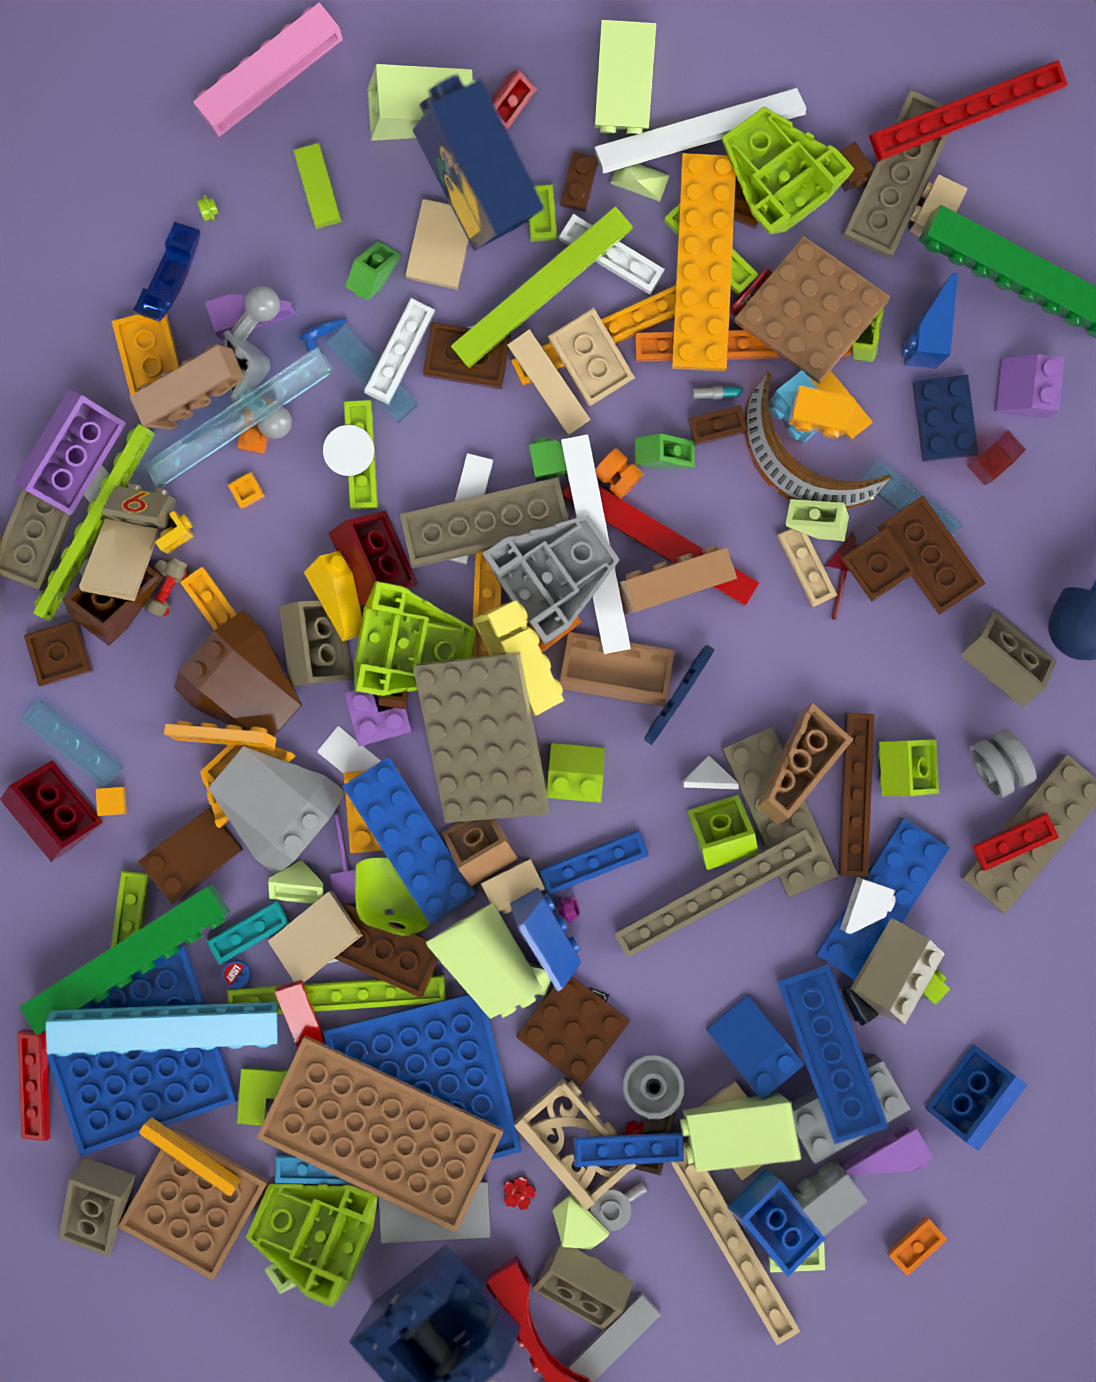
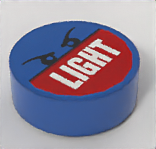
(236, 974)

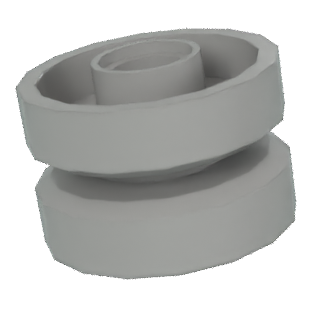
(1002, 763)
(653, 1070)

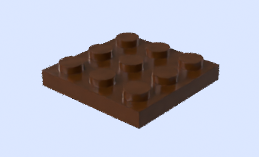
(573, 1029)

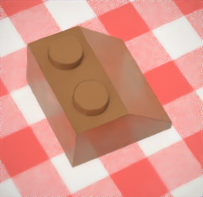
(479, 848)

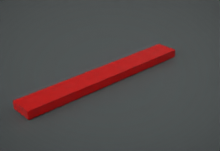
(968, 111)
(663, 540)

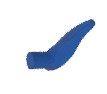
(319, 331)

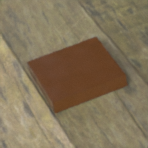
(879, 563)
(58, 653)

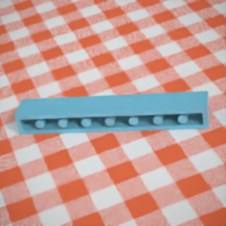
(161, 1028)

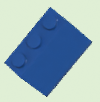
(547, 936)
(976, 1097)

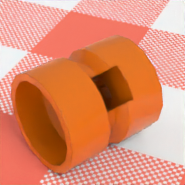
(617, 463)

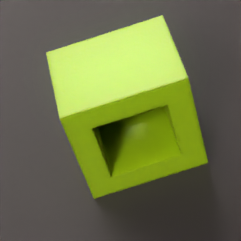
(936, 988)

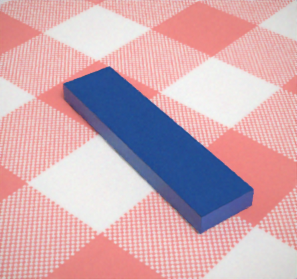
(593, 862)
(628, 1149)

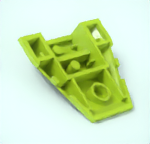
(782, 169)
(403, 632)
(314, 1235)

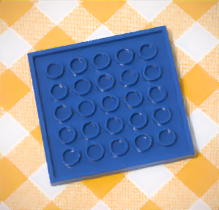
(440, 1050)
(117, 1093)

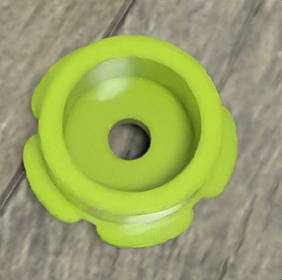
(207, 208)

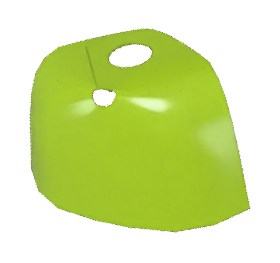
(380, 889)

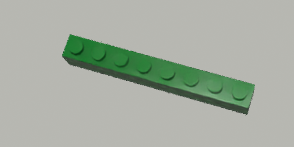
(1011, 267)
(128, 957)

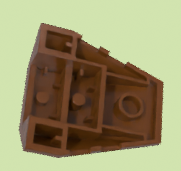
(239, 678)

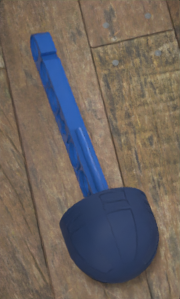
(1074, 623)

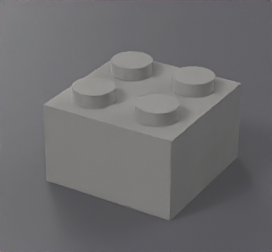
(829, 1196)

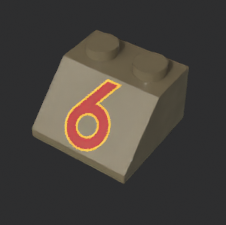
(140, 507)

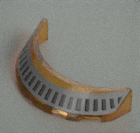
(788, 475)

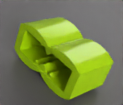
(867, 344)

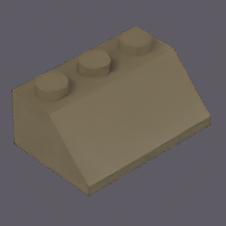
(313, 645)
(1009, 659)
(897, 971)
(583, 1286)

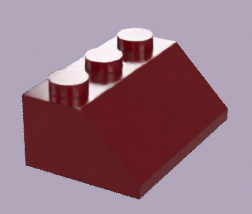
(372, 553)
(51, 810)

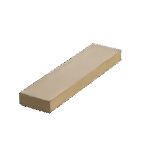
(548, 382)

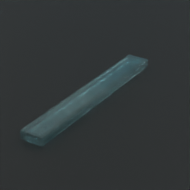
(239, 417)

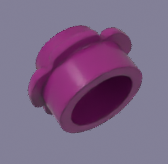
(569, 909)

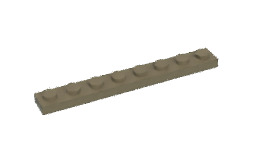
(716, 892)

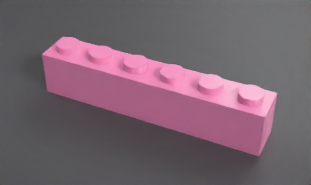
(268, 69)

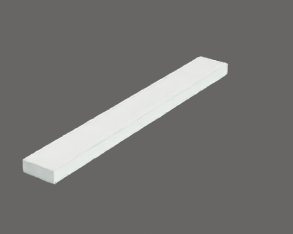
(692, 131)
(588, 502)

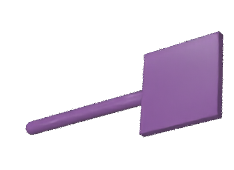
(343, 882)

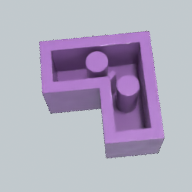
(371, 723)

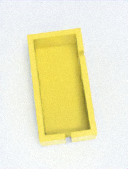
(506, 631)

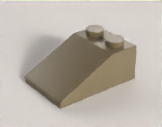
(95, 1205)

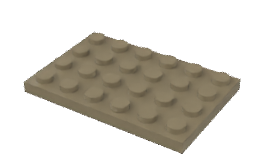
(482, 737)

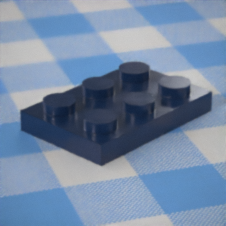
(945, 418)

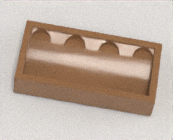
(628, 675)

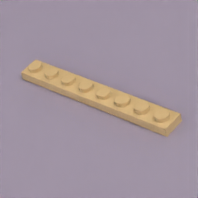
(737, 1250)

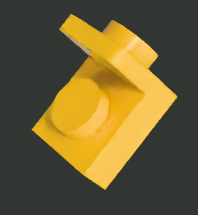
(174, 537)

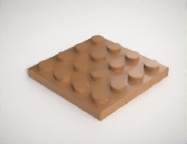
(812, 309)
(188, 1214)

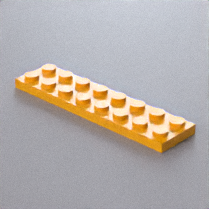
(704, 263)

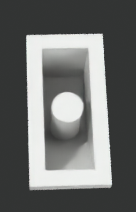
(867, 905)

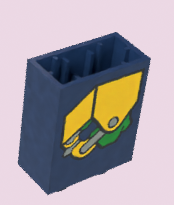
(475, 161)

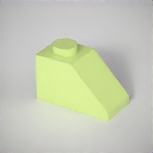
(818, 519)

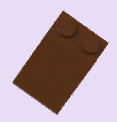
(107, 615)
(190, 856)

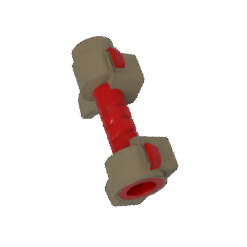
(174, 573)

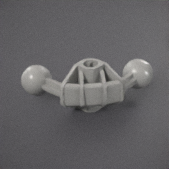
(261, 306)

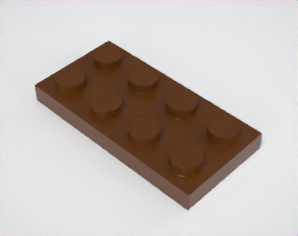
(942, 566)
(391, 957)

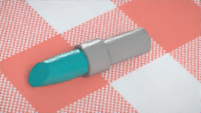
(716, 392)

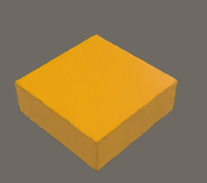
(246, 490)
(111, 801)

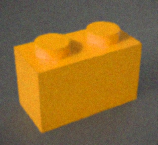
(821, 412)

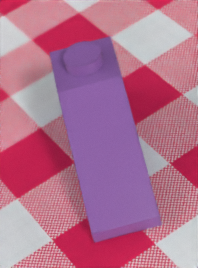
(228, 309)
(894, 1153)

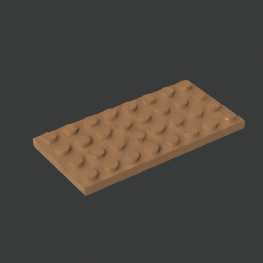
(380, 1133)

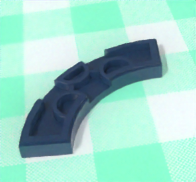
(679, 694)

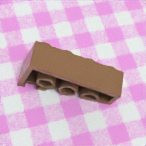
(187, 388)
(675, 581)
(805, 759)

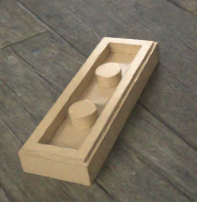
(806, 566)

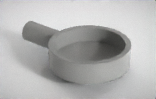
(614, 1206)

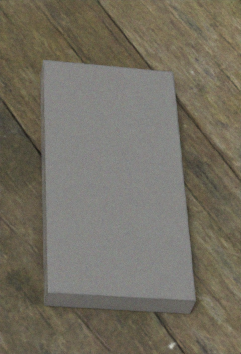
(405, 1226)

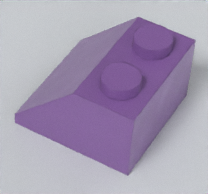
(1030, 385)

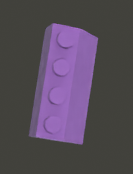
(69, 452)

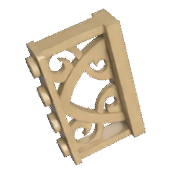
(537, 1135)

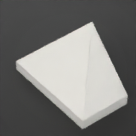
(709, 775)

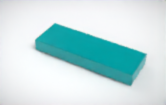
(248, 932)

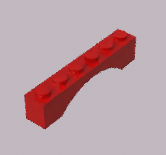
(512, 1288)

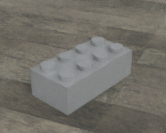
(812, 1125)

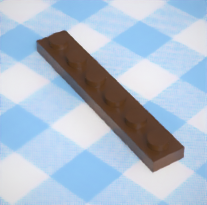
(856, 796)

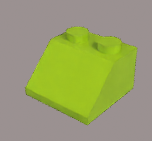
(908, 767)
(575, 772)
(723, 832)

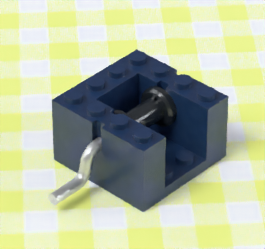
(414, 1323)

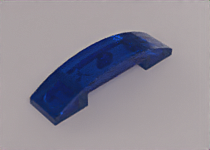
(170, 274)

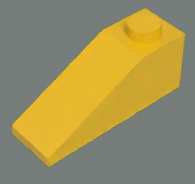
(337, 593)

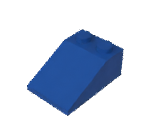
(932, 335)
(755, 1047)
(776, 1222)

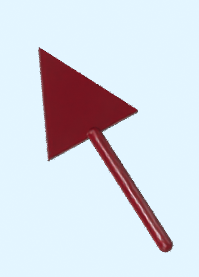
(837, 563)

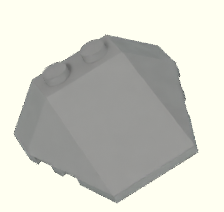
(553, 572)
(274, 805)

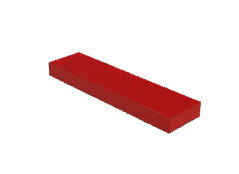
(33, 1085)

